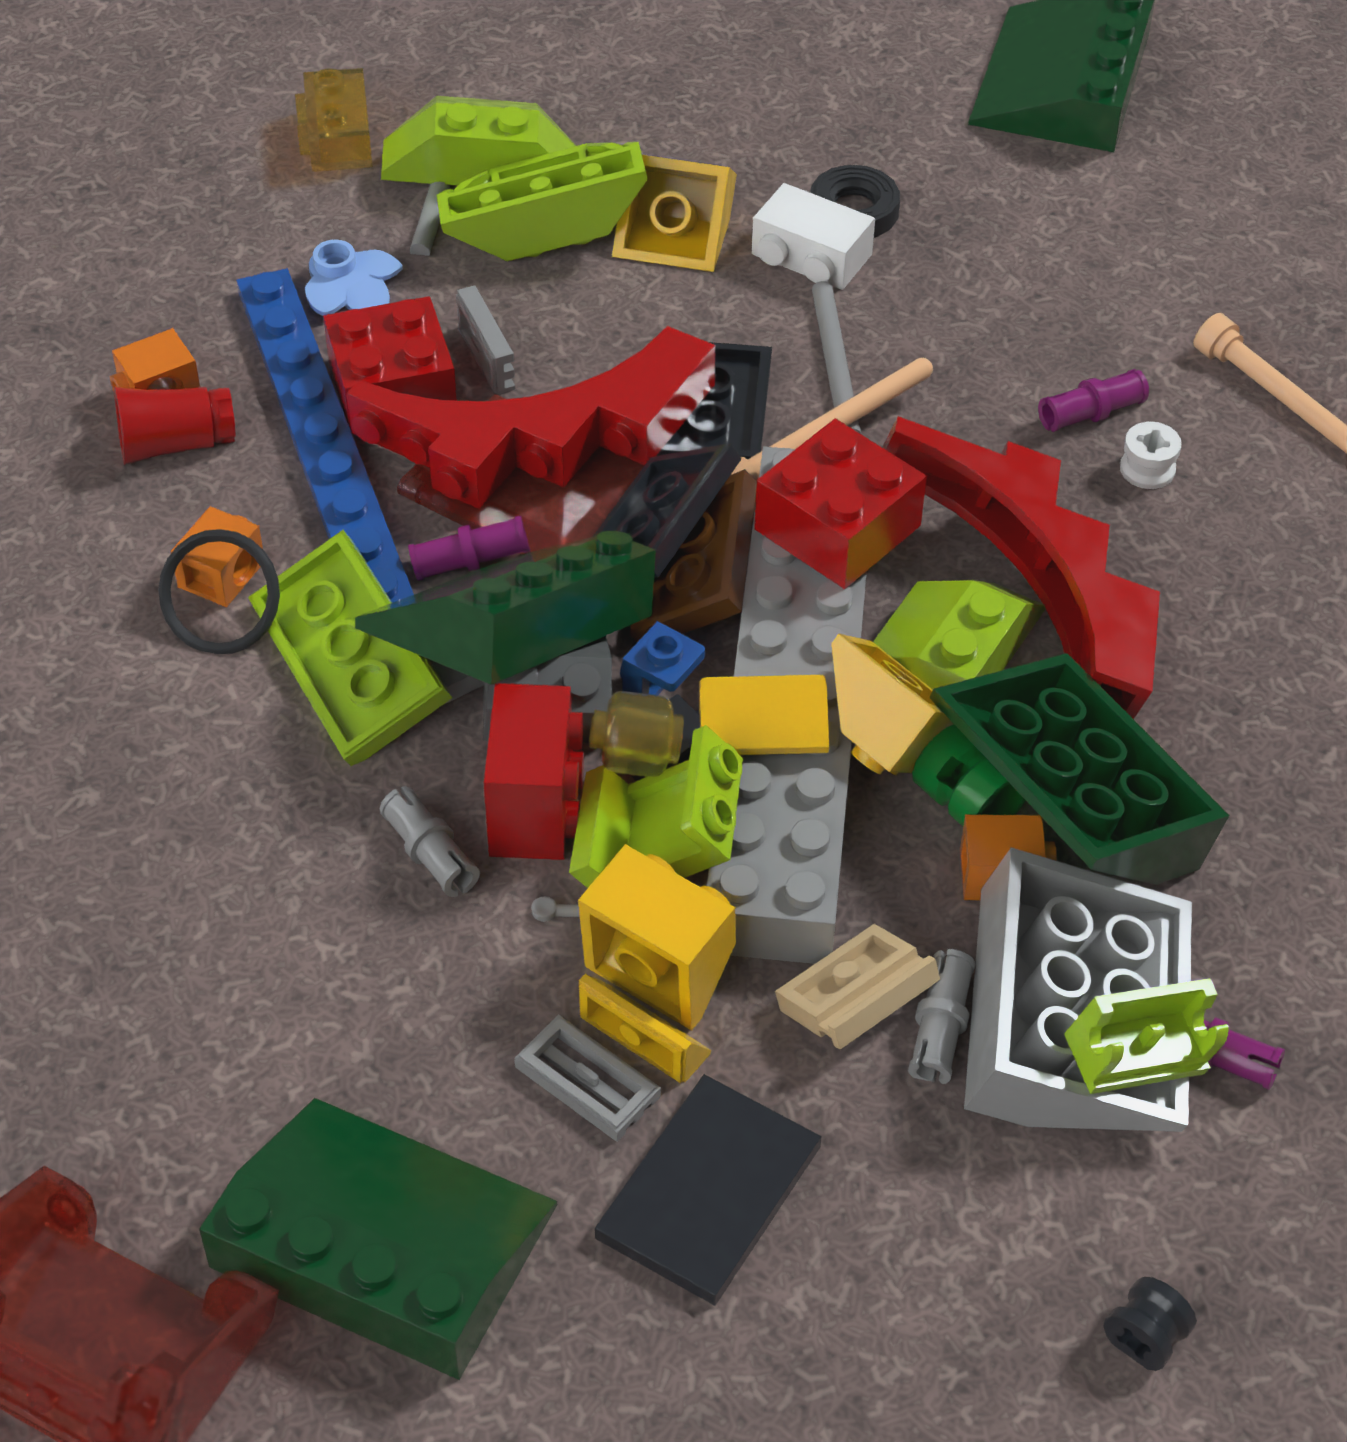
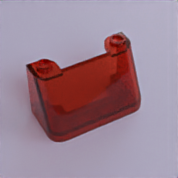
(102, 1342)

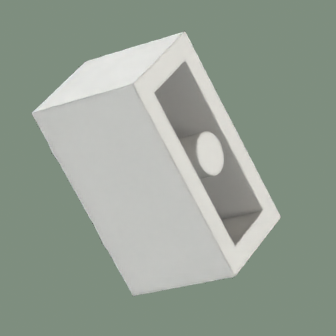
(812, 236)

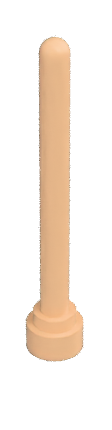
(1221, 339)
(851, 409)

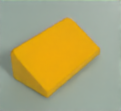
(767, 713)
(640, 1029)

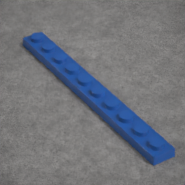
(319, 425)

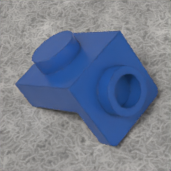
(660, 661)

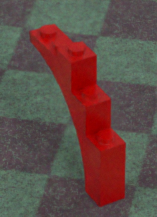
(547, 434)
(1062, 554)

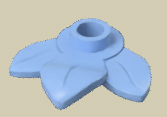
(348, 277)

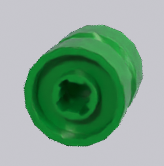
(963, 779)

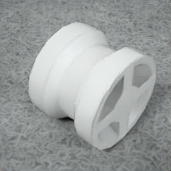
(1150, 455)

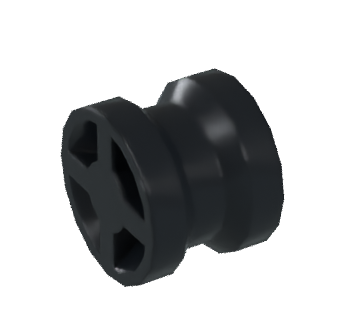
(1150, 1322)

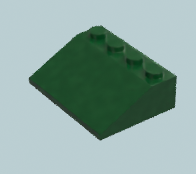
(1065, 70)
(523, 607)
(1087, 768)
(377, 1234)

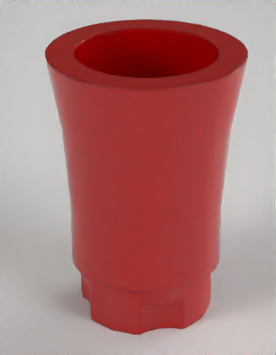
(172, 420)

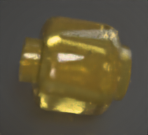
(637, 734)

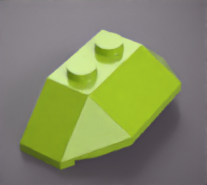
(466, 136)
(545, 200)
(957, 629)

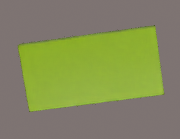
(355, 682)

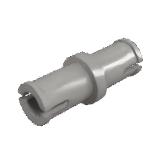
(429, 841)
(942, 1017)

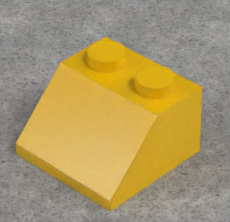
(677, 215)
(882, 706)
(657, 934)

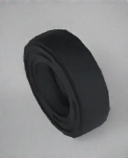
(866, 183)

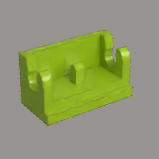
(1145, 1036)

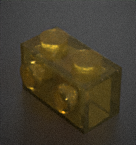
(334, 120)

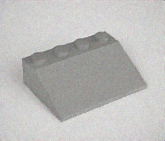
(1042, 954)

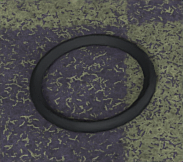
(272, 590)

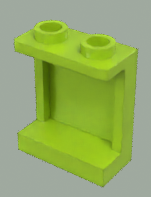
(678, 816)

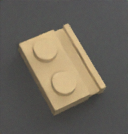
(857, 985)

